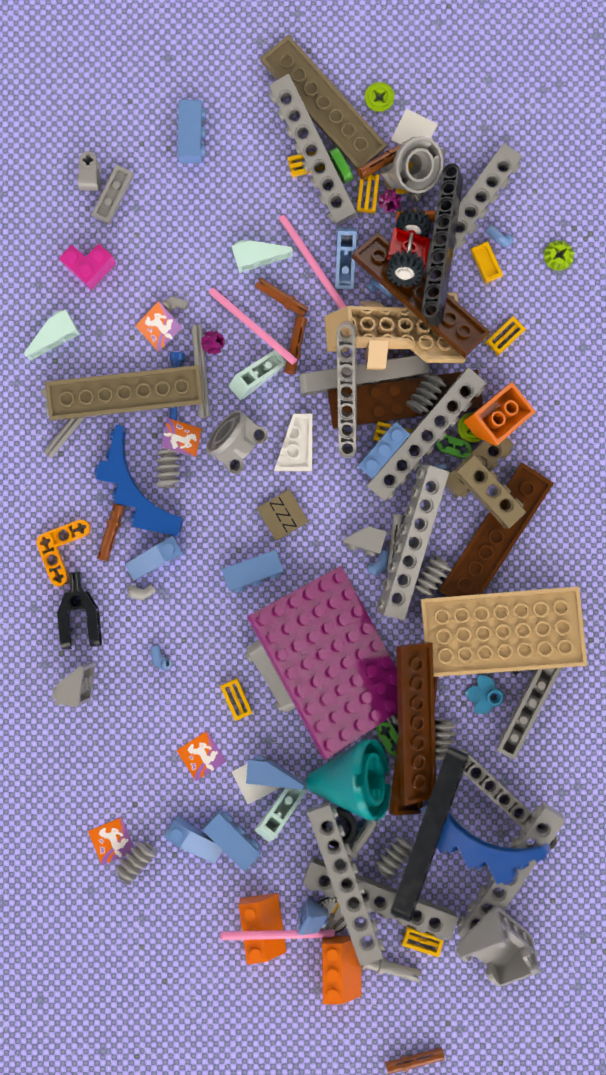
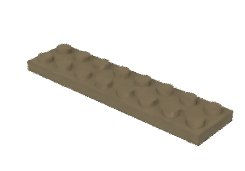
(325, 103)
(124, 393)

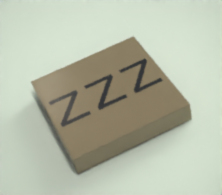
(282, 515)

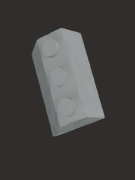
(76, 687)

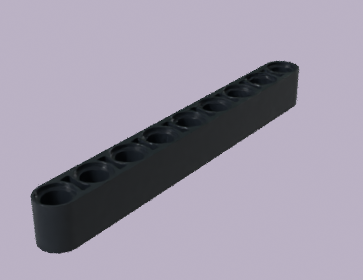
(444, 232)
(429, 834)

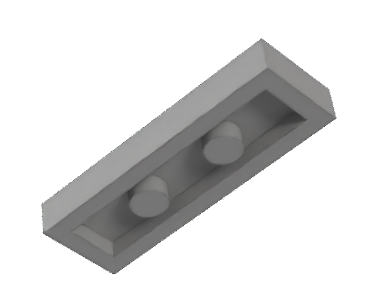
(112, 194)

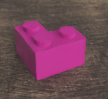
(89, 268)

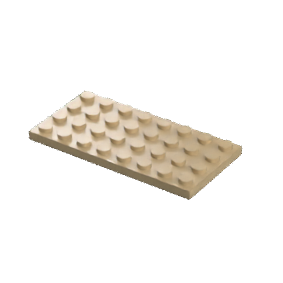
(505, 631)

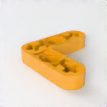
(56, 542)

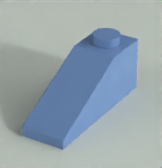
(344, 263)
(154, 558)
(268, 773)
(192, 840)
(312, 917)

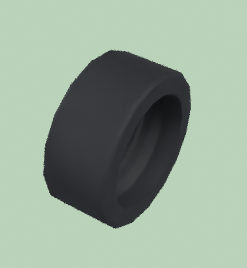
(352, 826)

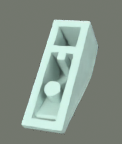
(257, 254)
(55, 332)
(256, 374)
(279, 813)

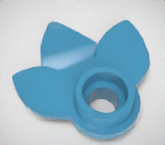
(481, 695)

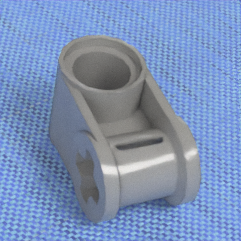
(89, 174)

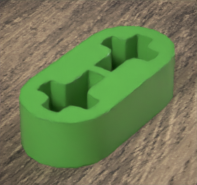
(340, 165)
(451, 450)
(386, 740)

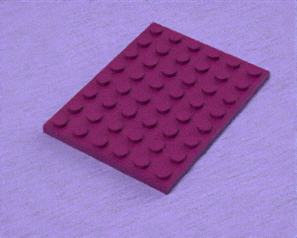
(329, 660)

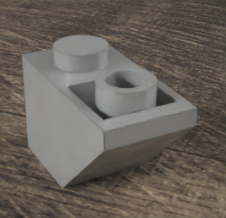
(368, 539)

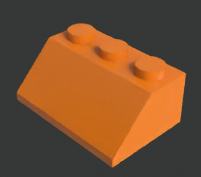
(500, 415)
(262, 914)
(340, 971)

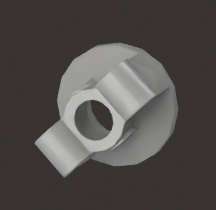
(425, 169)
(234, 440)

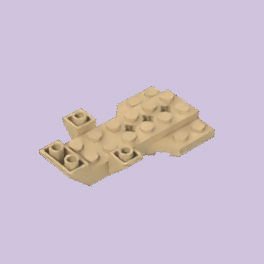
(388, 328)

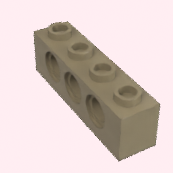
(457, 487)
(514, 508)

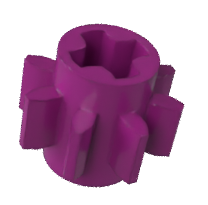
(390, 200)
(212, 342)

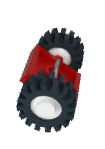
(409, 248)

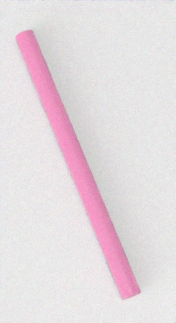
(312, 262)
(253, 326)
(277, 934)

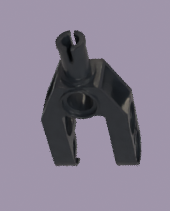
(87, 603)

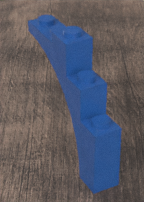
(128, 494)
(475, 851)

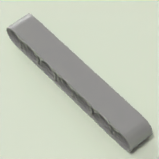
(395, 370)
(347, 380)
(498, 790)

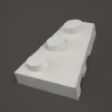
(297, 446)

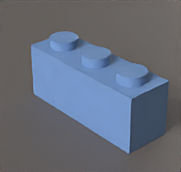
(191, 131)
(383, 450)
(253, 571)
(233, 839)

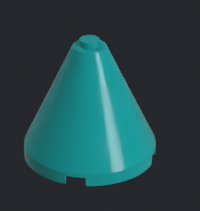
(355, 780)

